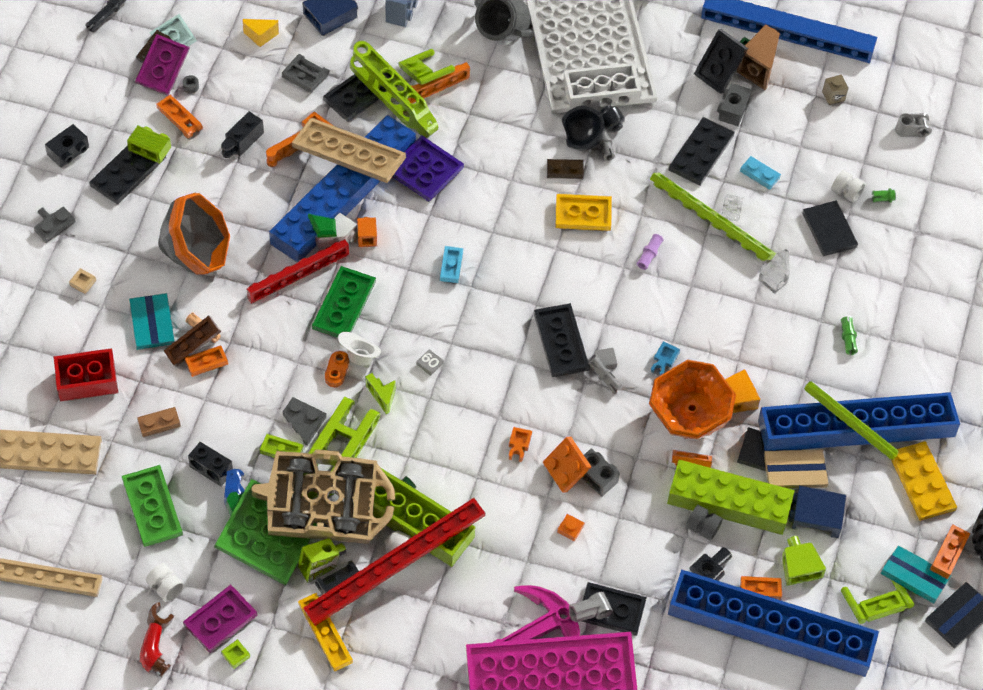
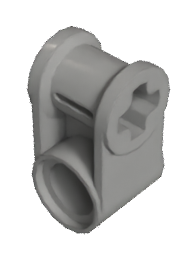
(913, 125)

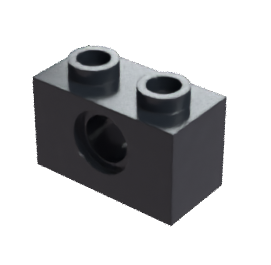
(67, 145)

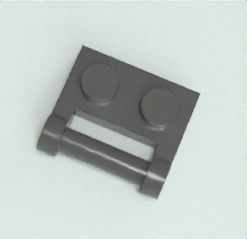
(303, 77)

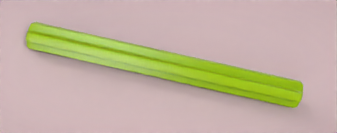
(851, 420)

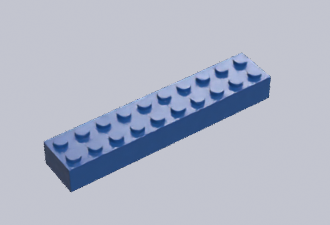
(335, 194)
(890, 417)
(773, 623)

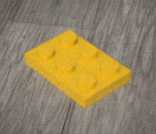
(583, 212)

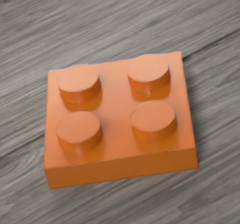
(566, 464)

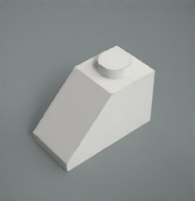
(345, 229)

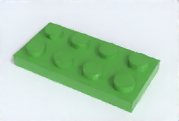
(152, 505)

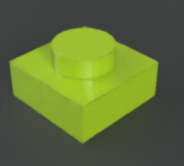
(235, 654)

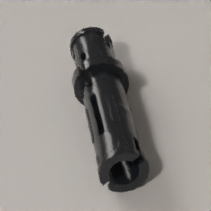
(104, 13)

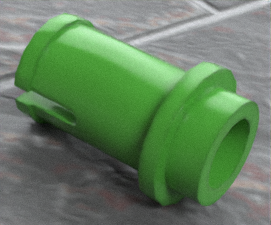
(884, 195)

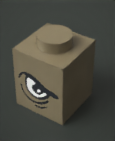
(835, 89)

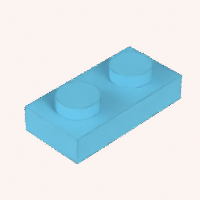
(760, 172)
(451, 264)

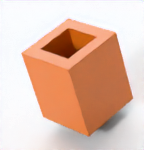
(367, 232)

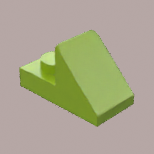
(382, 394)

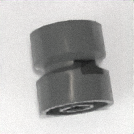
(705, 523)

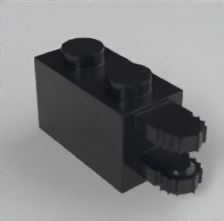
(242, 135)

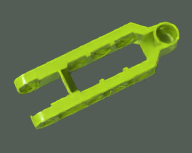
(372, 76)
(336, 426)

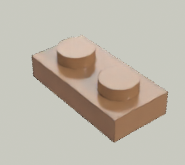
(159, 422)

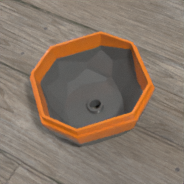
(195, 234)

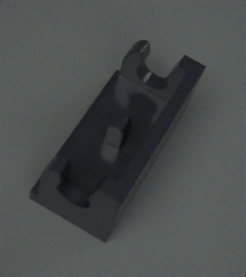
(336, 578)

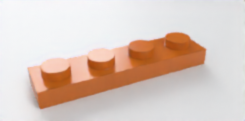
(460, 74)

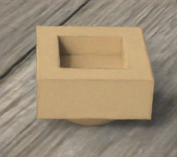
(82, 281)

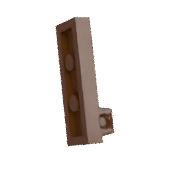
(192, 340)

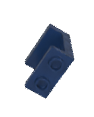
(818, 510)

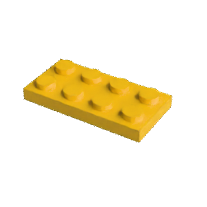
(923, 481)

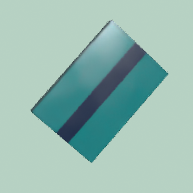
(151, 321)
(914, 574)

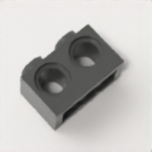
(602, 468)

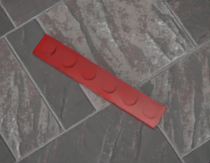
(297, 271)

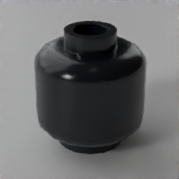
(612, 118)

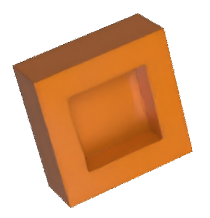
(570, 527)

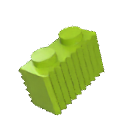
(149, 143)

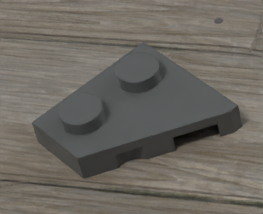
(304, 418)

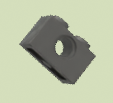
(734, 104)

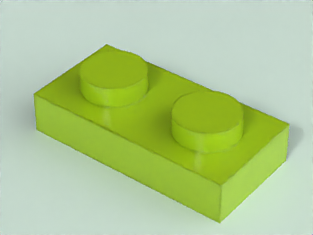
(272, 444)

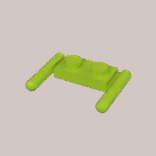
(419, 71)
(880, 605)

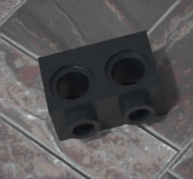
(210, 463)

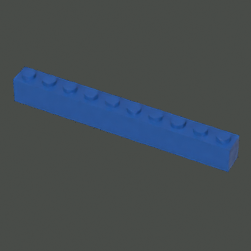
(791, 28)

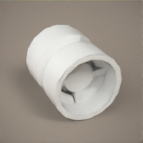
(844, 181)
(166, 584)

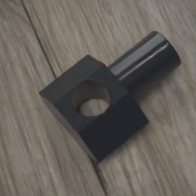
(713, 564)

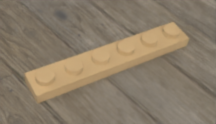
(50, 577)

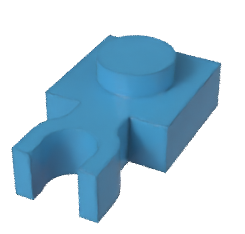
(665, 356)

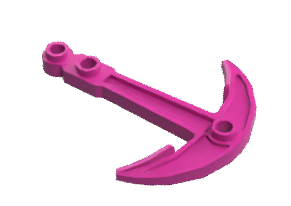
(550, 621)

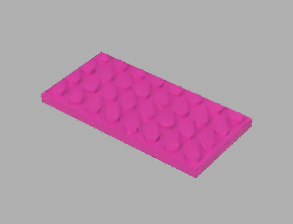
(554, 663)

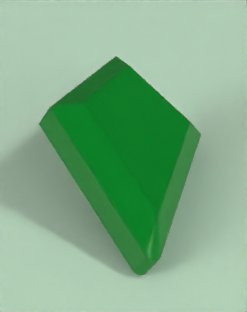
(323, 226)

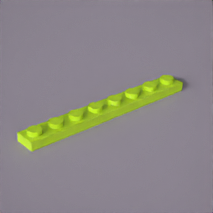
(718, 221)

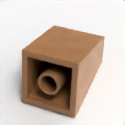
(760, 57)

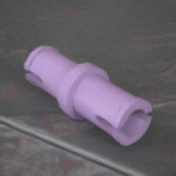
(650, 251)

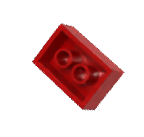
(85, 374)

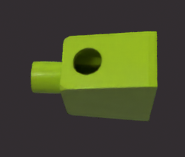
(801, 562)

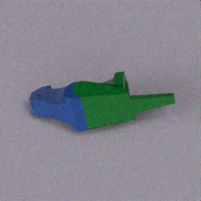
(233, 489)

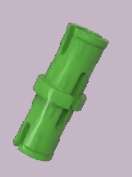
(849, 335)

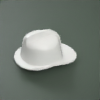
(358, 349)

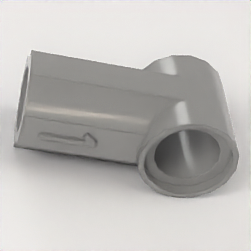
(594, 606)

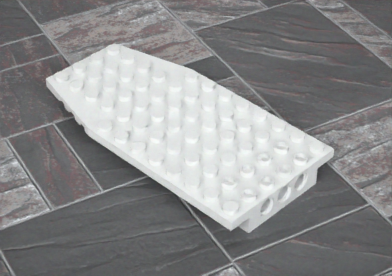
(591, 53)

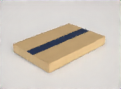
(796, 468)

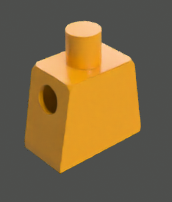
(746, 394)

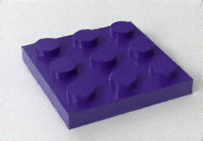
(427, 168)

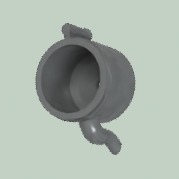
(494, 21)

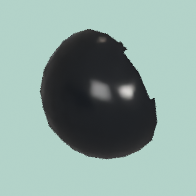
(583, 127)

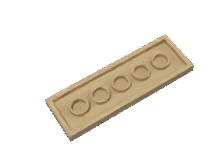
(349, 150)
(49, 451)

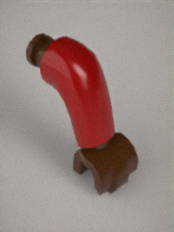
(150, 654)

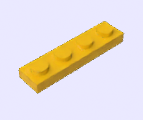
(328, 638)

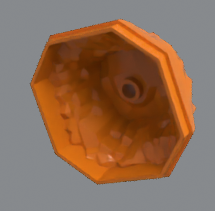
(692, 400)

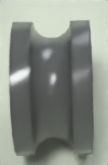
(190, 80)

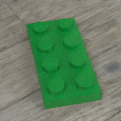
(344, 302)

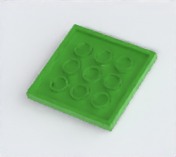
(248, 540)

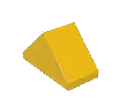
(260, 30)

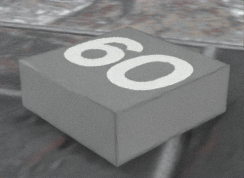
(429, 362)

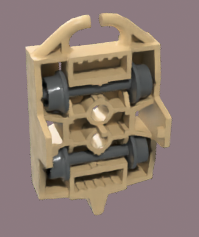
(350, 479)

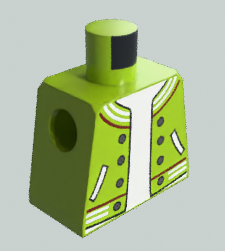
(319, 558)

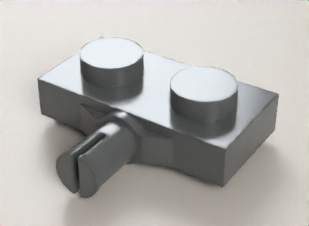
(53, 223)

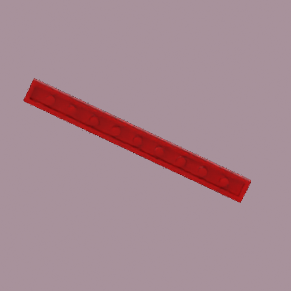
(394, 561)

